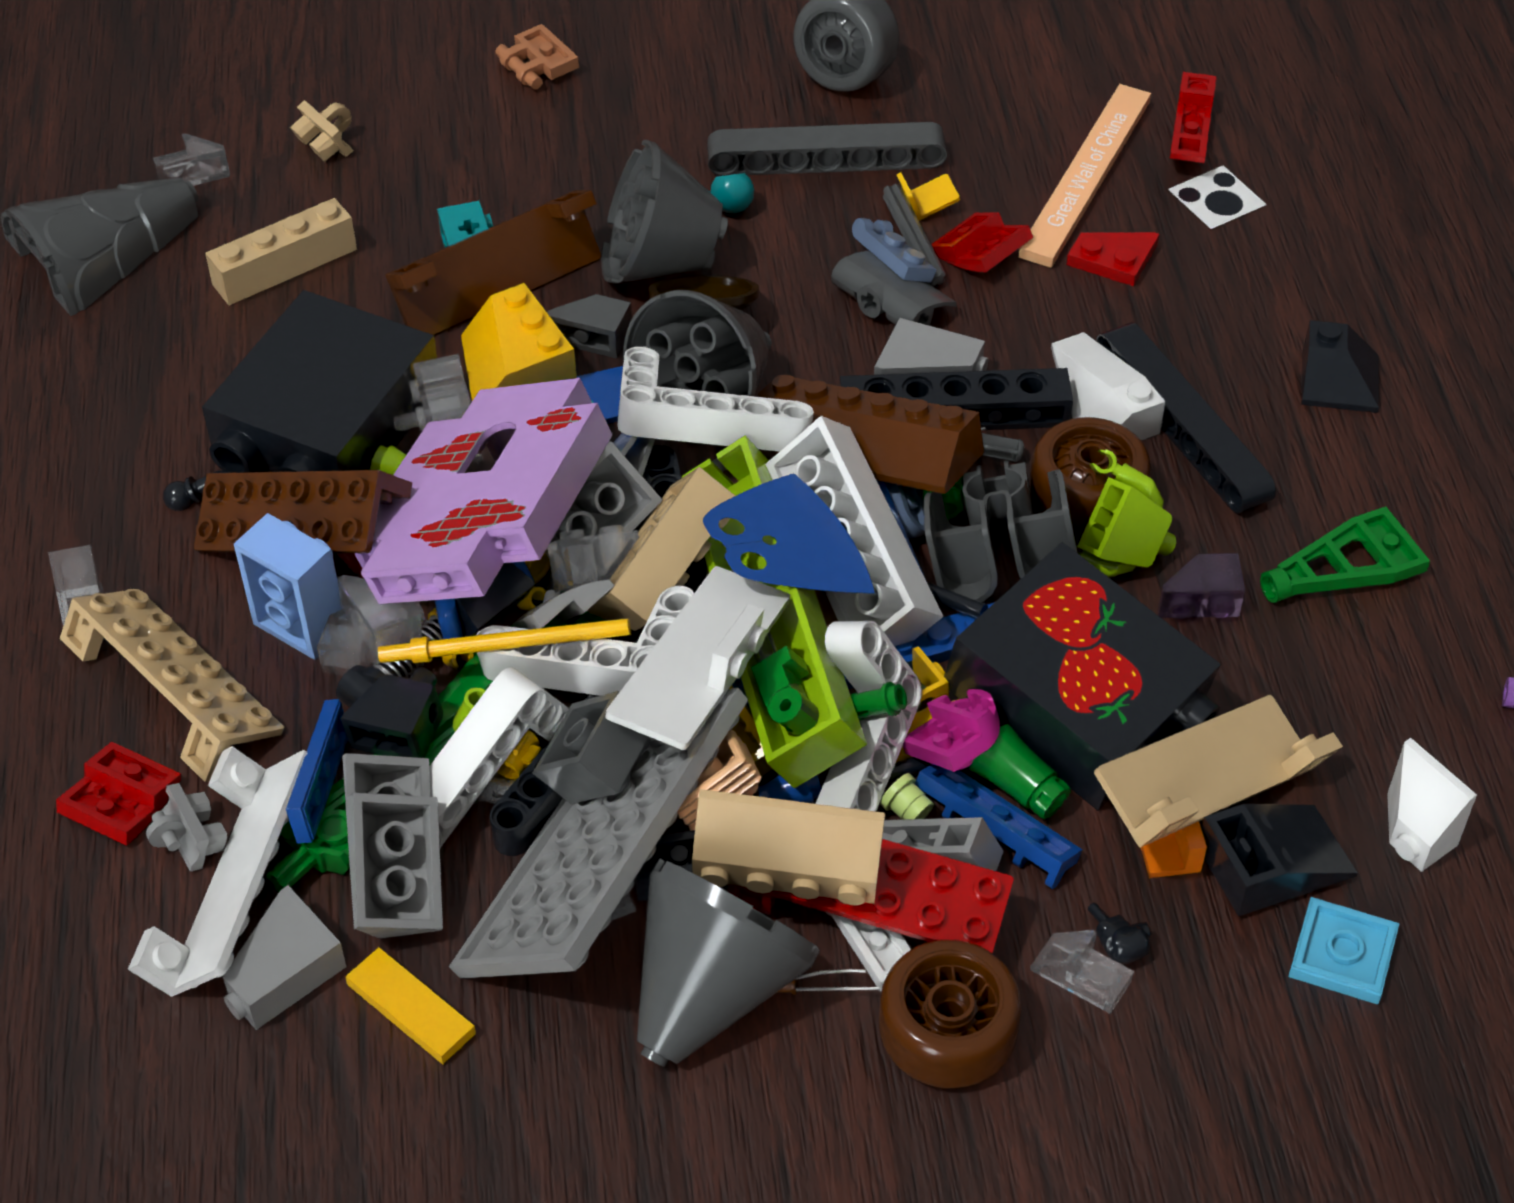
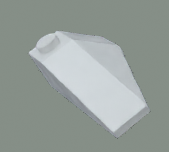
(1108, 386)

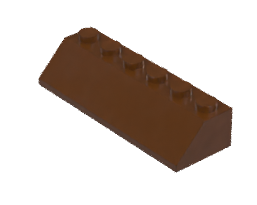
(900, 437)

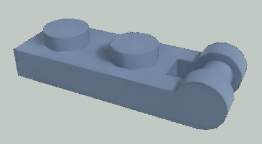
(892, 250)

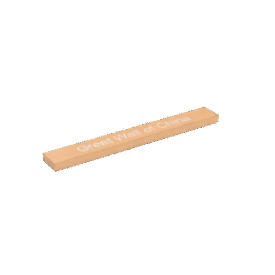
(1085, 175)

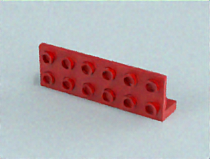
(918, 897)

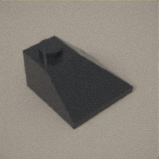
(1339, 369)

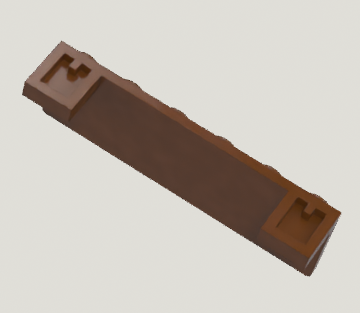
(523, 249)
(321, 504)

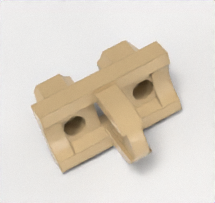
(330, 134)

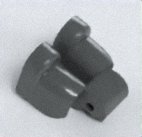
(965, 555)

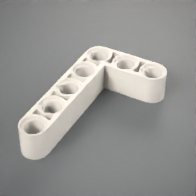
(702, 415)
(868, 662)
(586, 665)
(486, 740)

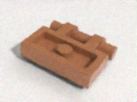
(545, 54)

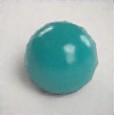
(733, 192)

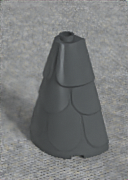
(100, 234)

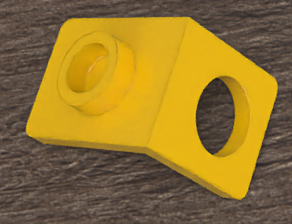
(930, 196)
(930, 675)

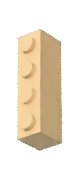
(281, 251)

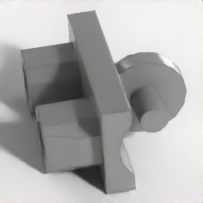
(180, 827)

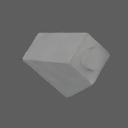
(929, 349)
(281, 961)

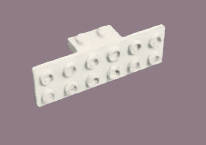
(698, 658)

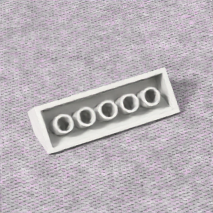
(837, 471)

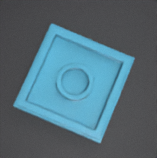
(1344, 950)

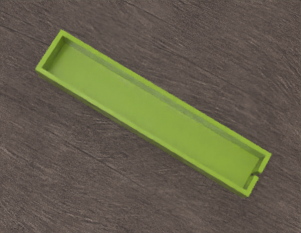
(803, 631)

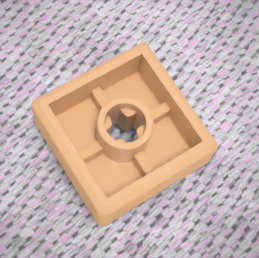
(729, 772)

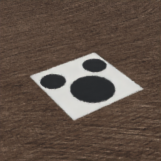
(1217, 197)

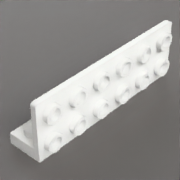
(237, 879)

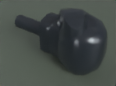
(1119, 938)

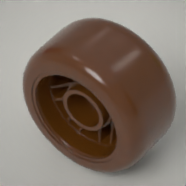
(1071, 449)
(949, 1013)

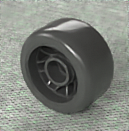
(846, 42)

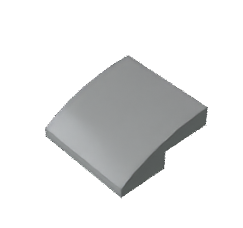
(565, 606)

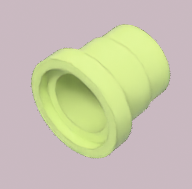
(906, 799)

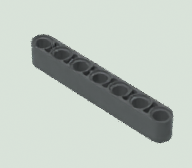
(826, 148)

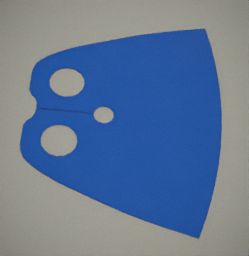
(810, 544)

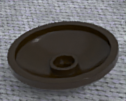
(726, 289)

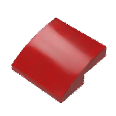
(981, 242)
(118, 793)

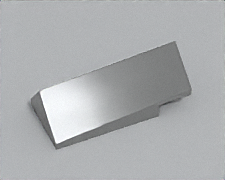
(392, 845)

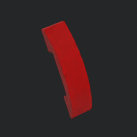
(1193, 117)

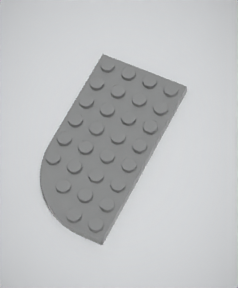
(588, 861)

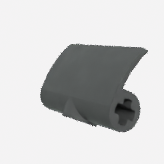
(883, 291)

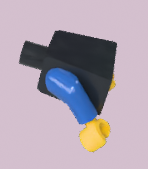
(469, 615)

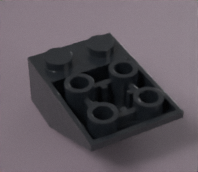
(1272, 854)

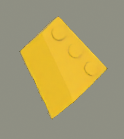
(515, 343)

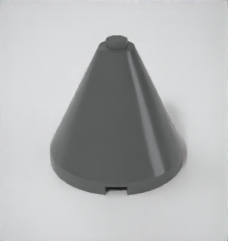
(707, 962)

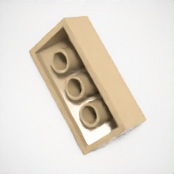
(664, 549)
(787, 846)

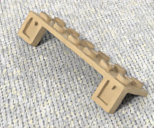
(175, 665)
(1209, 769)

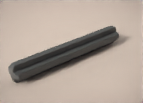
(912, 229)

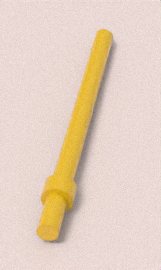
(424, 649)

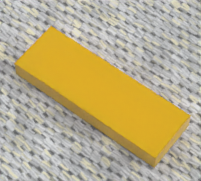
(410, 1005)

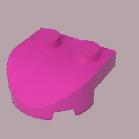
(956, 732)

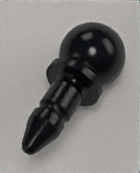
(181, 495)

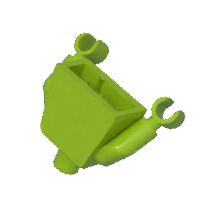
(1126, 522)

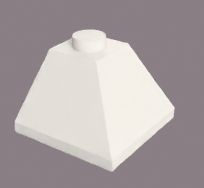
(1426, 807)

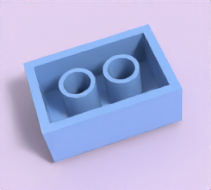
(288, 582)

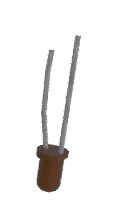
(793, 986)

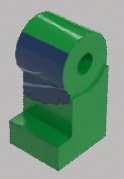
(783, 692)

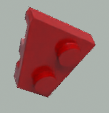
(1113, 254)

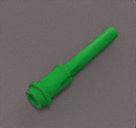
(887, 699)

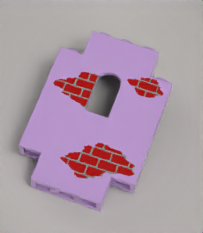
(467, 525)

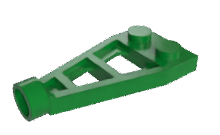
(1378, 532)

